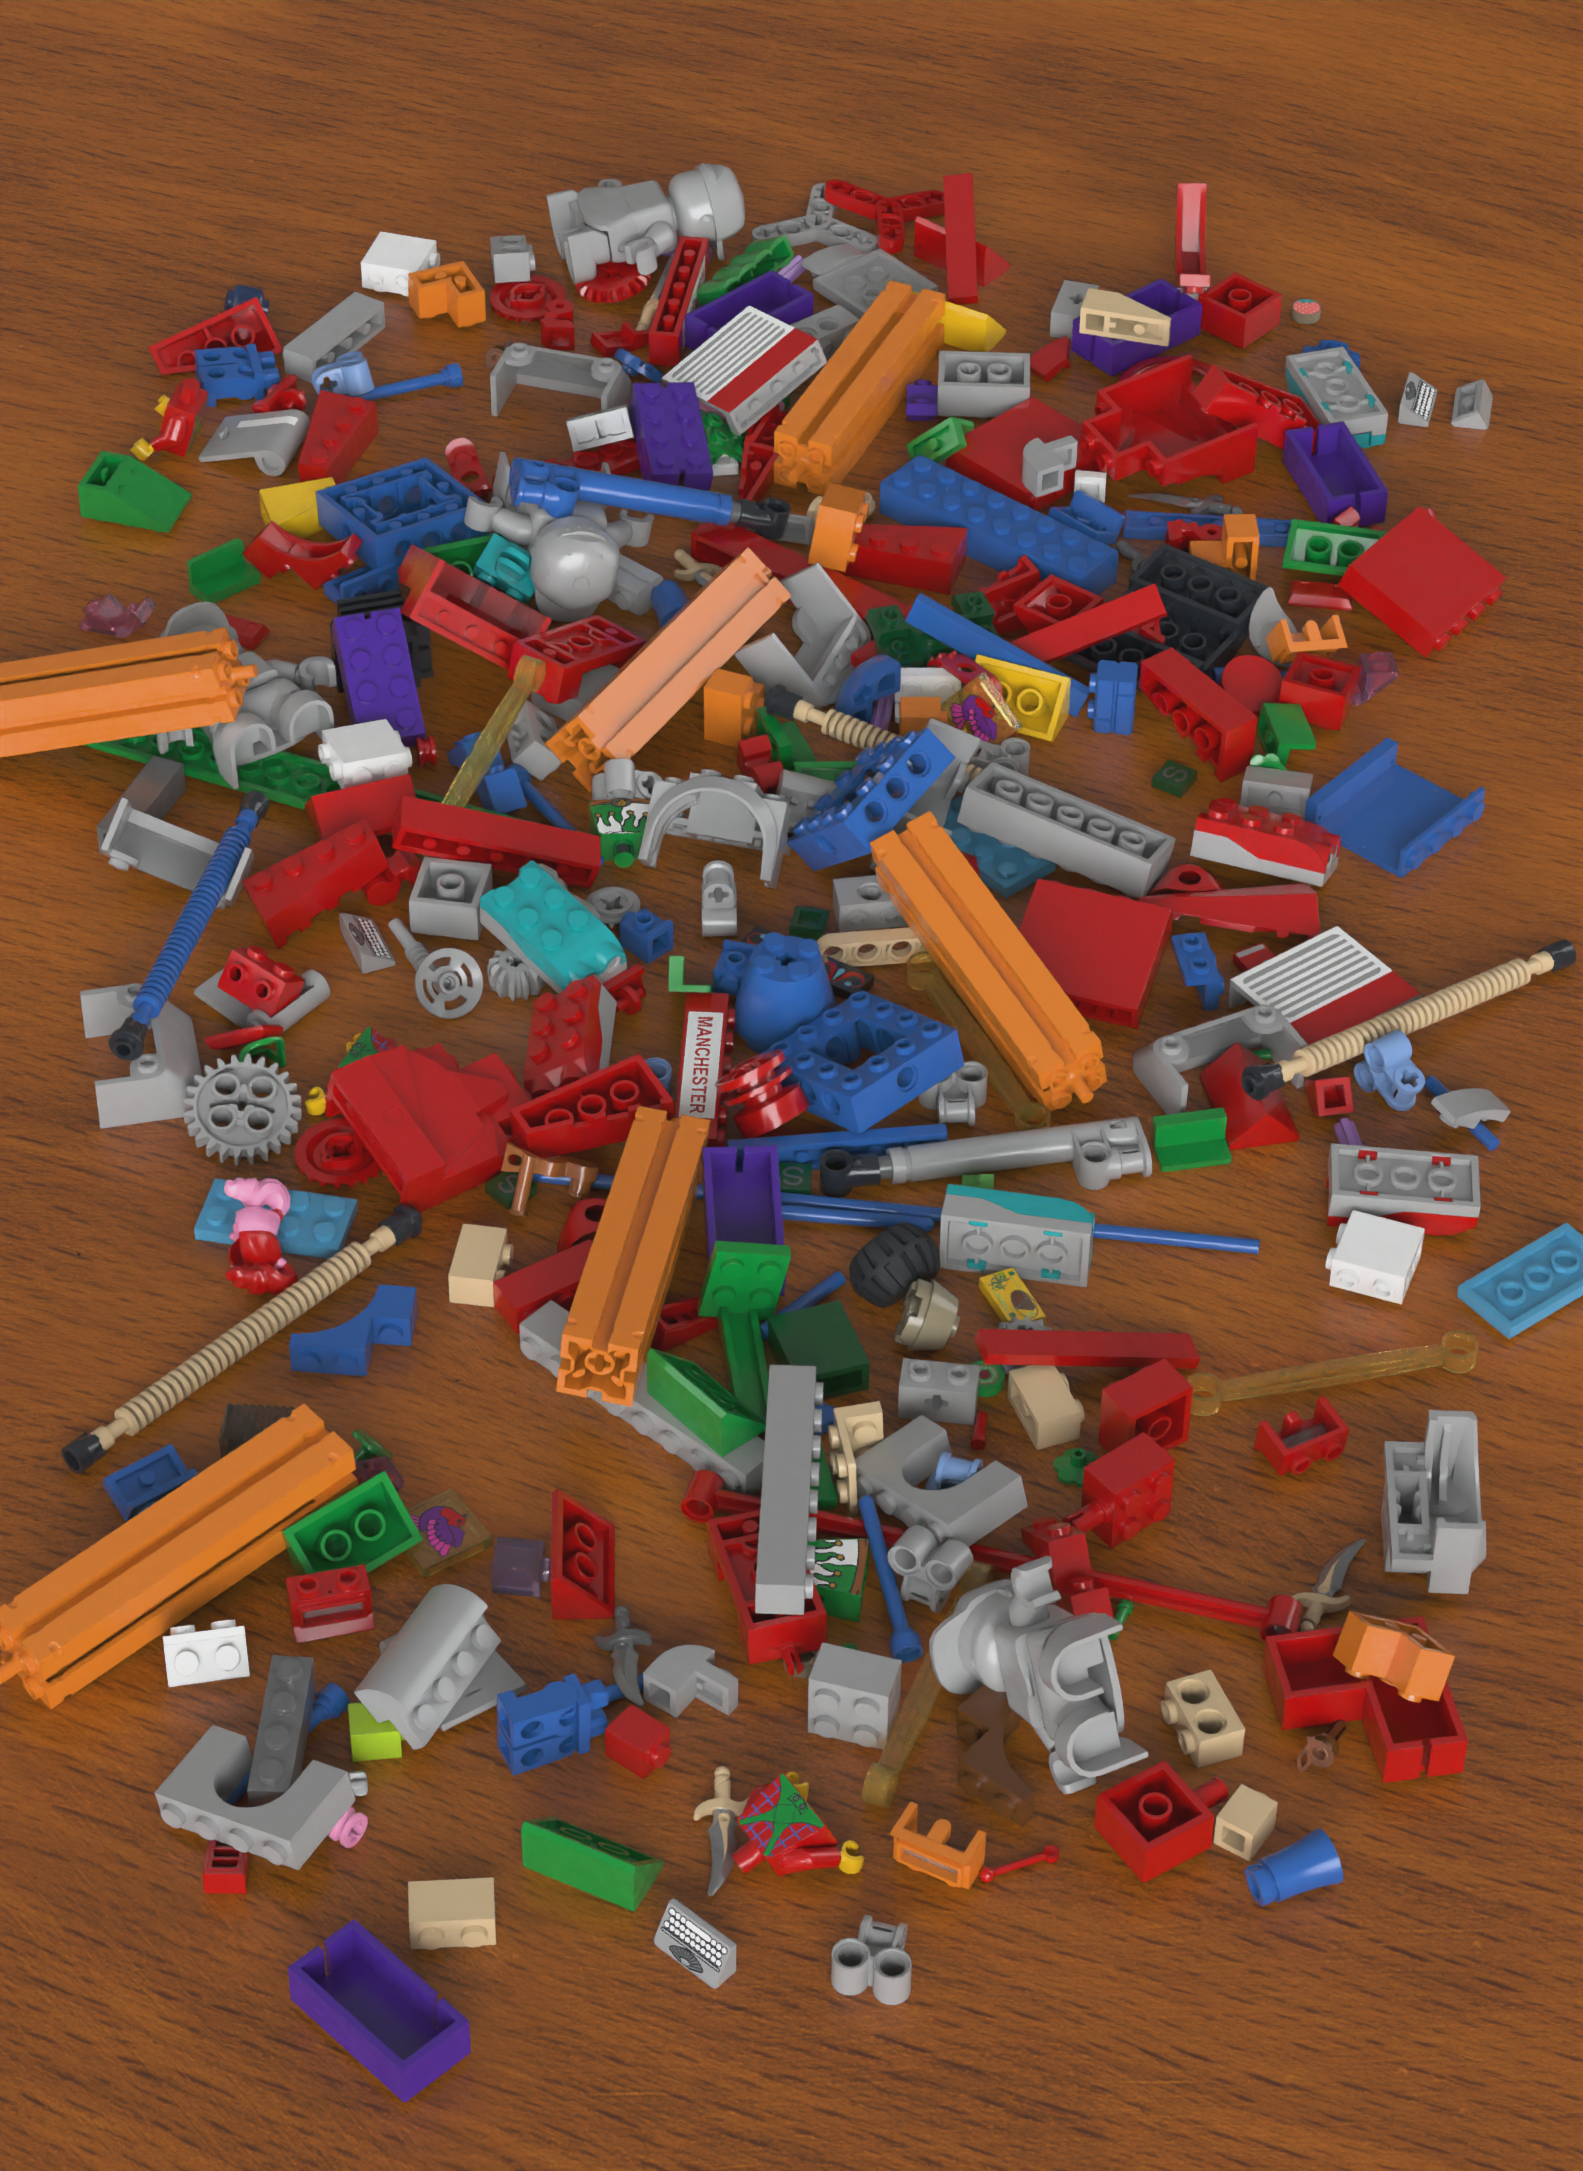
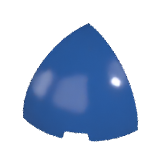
(868, 682)

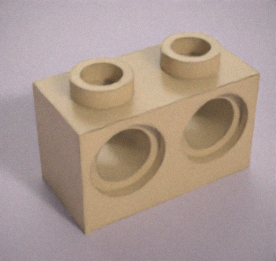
(1203, 1719)

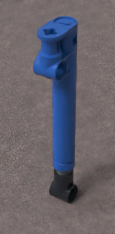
(560, 486)

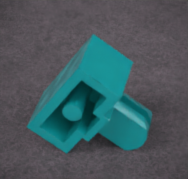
(506, 567)

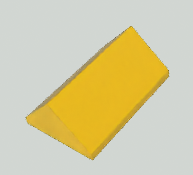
(969, 328)
(1033, 695)

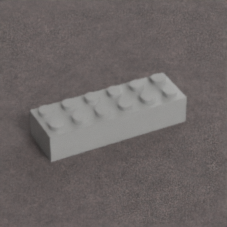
(1066, 830)

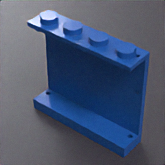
(1391, 811)

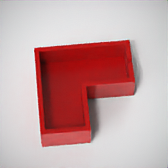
(1315, 1690)

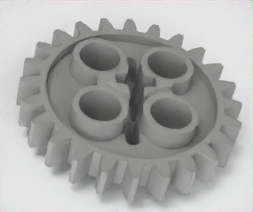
(238, 1137)

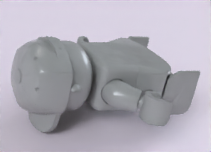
(641, 222)
(571, 556)
(273, 707)
(1050, 1666)

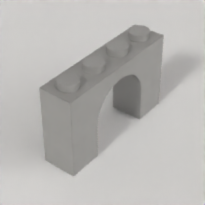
(958, 1513)
(280, 1830)

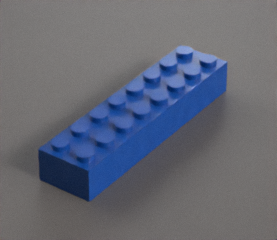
(997, 525)

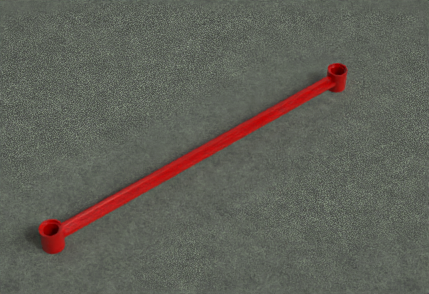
(1281, 1616)

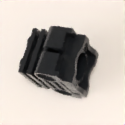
(416, 634)

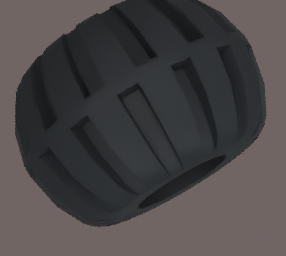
(891, 1262)

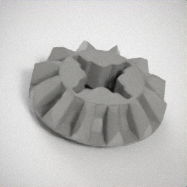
(610, 898)

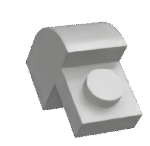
(1045, 464)
(689, 1674)

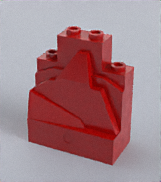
(1159, 428)
(465, 608)
(428, 1120)

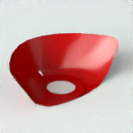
(1189, 872)
(577, 1223)

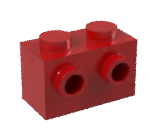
(260, 980)

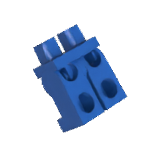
(235, 372)
(549, 1722)

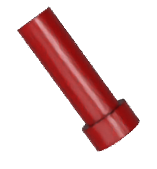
(978, 1440)

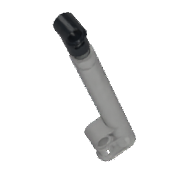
(1096, 1151)

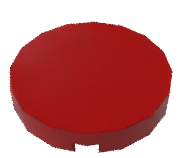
(1252, 681)

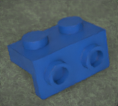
(1090, 517)
(363, 582)
(1199, 967)
(147, 1481)

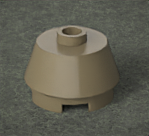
(927, 1317)

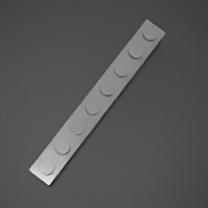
(739, 1469)
(787, 1490)

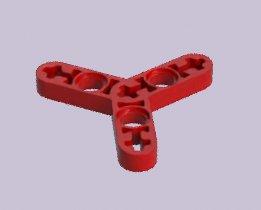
(886, 212)

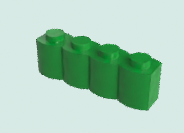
(757, 260)

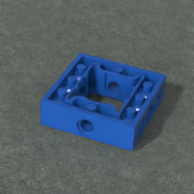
(397, 509)
(844, 831)
(908, 1060)

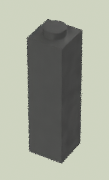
(151, 792)

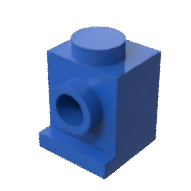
(639, 932)
(731, 967)

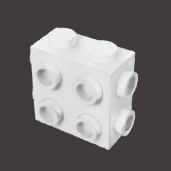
(392, 259)
(364, 753)
(1375, 1256)

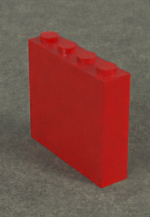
(997, 448)
(1423, 582)
(1098, 947)

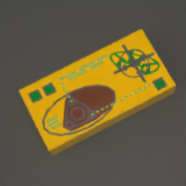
(1010, 1296)

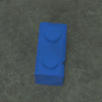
(1114, 697)

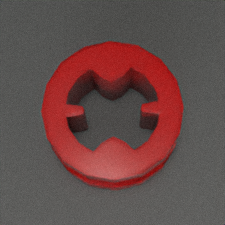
(426, 751)

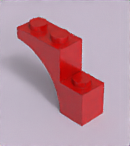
(314, 562)
(1070, 1565)

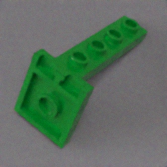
(740, 1291)

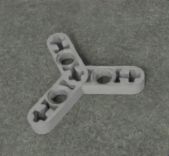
(829, 232)

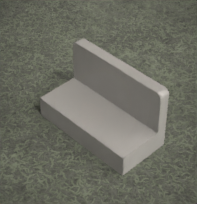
(1276, 789)

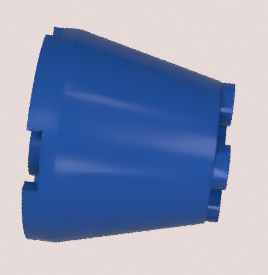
(781, 990)

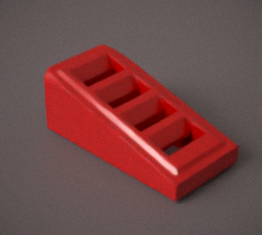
(680, 1331)
(225, 1879)

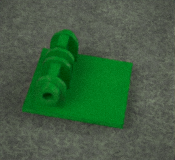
(720, 438)

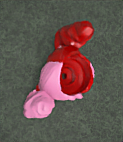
(257, 1252)

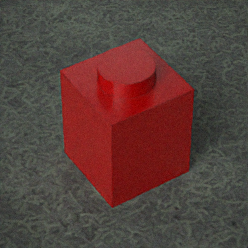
(637, 1742)

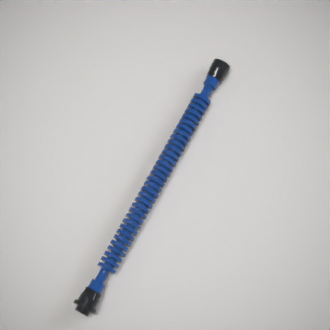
(129, 1039)

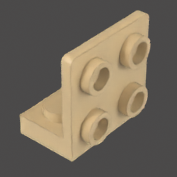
(853, 1433)

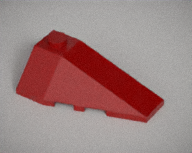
(232, 328)

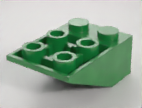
(130, 494)

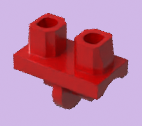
(282, 397)
(627, 989)

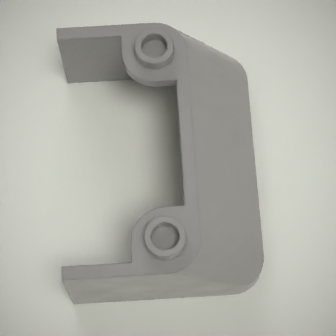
(558, 372)
(829, 637)
(953, 778)
(166, 851)
(1162, 1060)
(155, 1080)

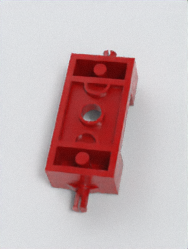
(575, 651)
(762, 1636)

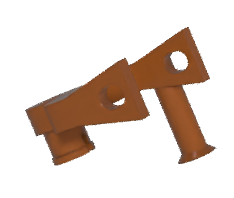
(568, 1165)

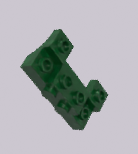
(914, 647)

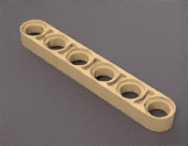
(880, 955)

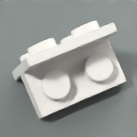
(926, 683)
(206, 1655)

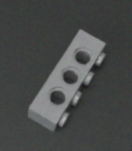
(829, 327)
(863, 905)

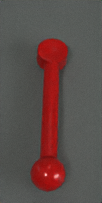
(1049, 1854)

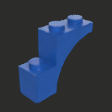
(499, 788)
(349, 1347)

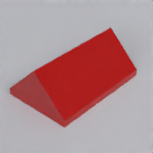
(931, 248)
(370, 801)
(1248, 1121)
(581, 1561)

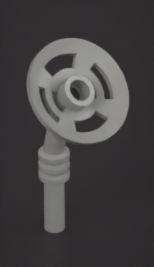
(443, 977)

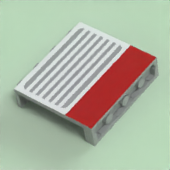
(749, 367)
(1323, 986)

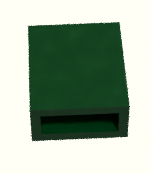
(821, 1339)

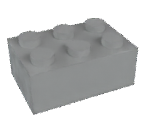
(981, 383)

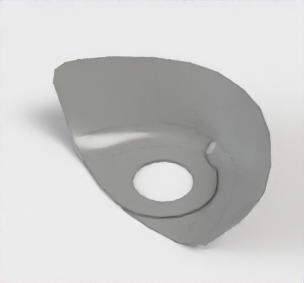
(1263, 619)

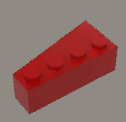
(1247, 401)
(337, 436)
(910, 556)
(1201, 711)
(314, 880)
(589, 1110)

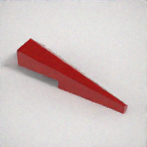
(759, 456)
(1007, 591)
(1264, 909)

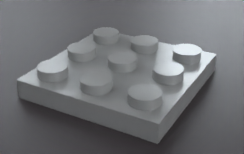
(863, 279)

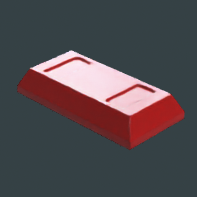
(1319, 595)
(249, 633)
(242, 1037)

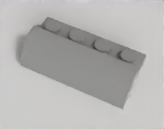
(429, 1663)

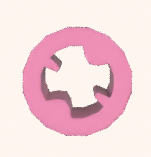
(349, 1828)

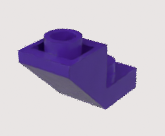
(921, 401)

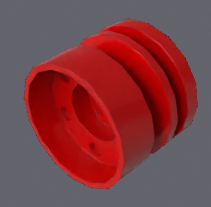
(764, 1098)

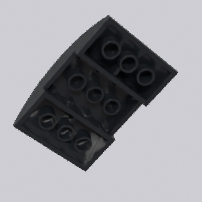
(1204, 607)

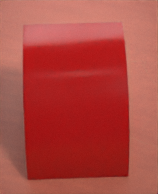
(1329, 1095)

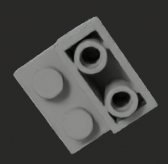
(801, 793)

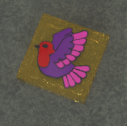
(981, 711)
(447, 1531)

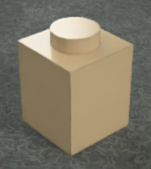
(1245, 1822)

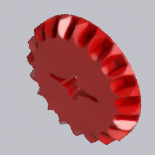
(613, 283)
(525, 299)
(317, 1152)

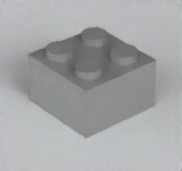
(448, 898)
(853, 1695)

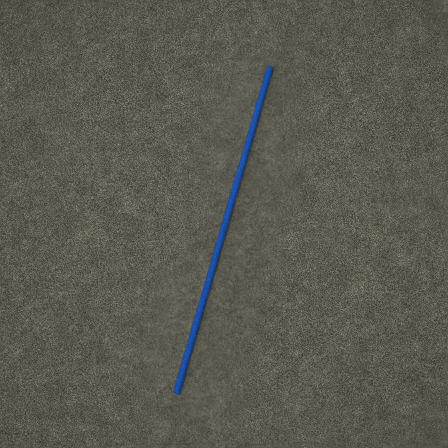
(1101, 1231)

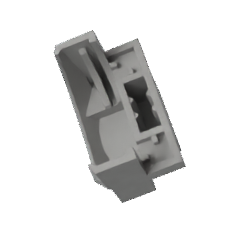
(721, 813)
(1435, 1504)

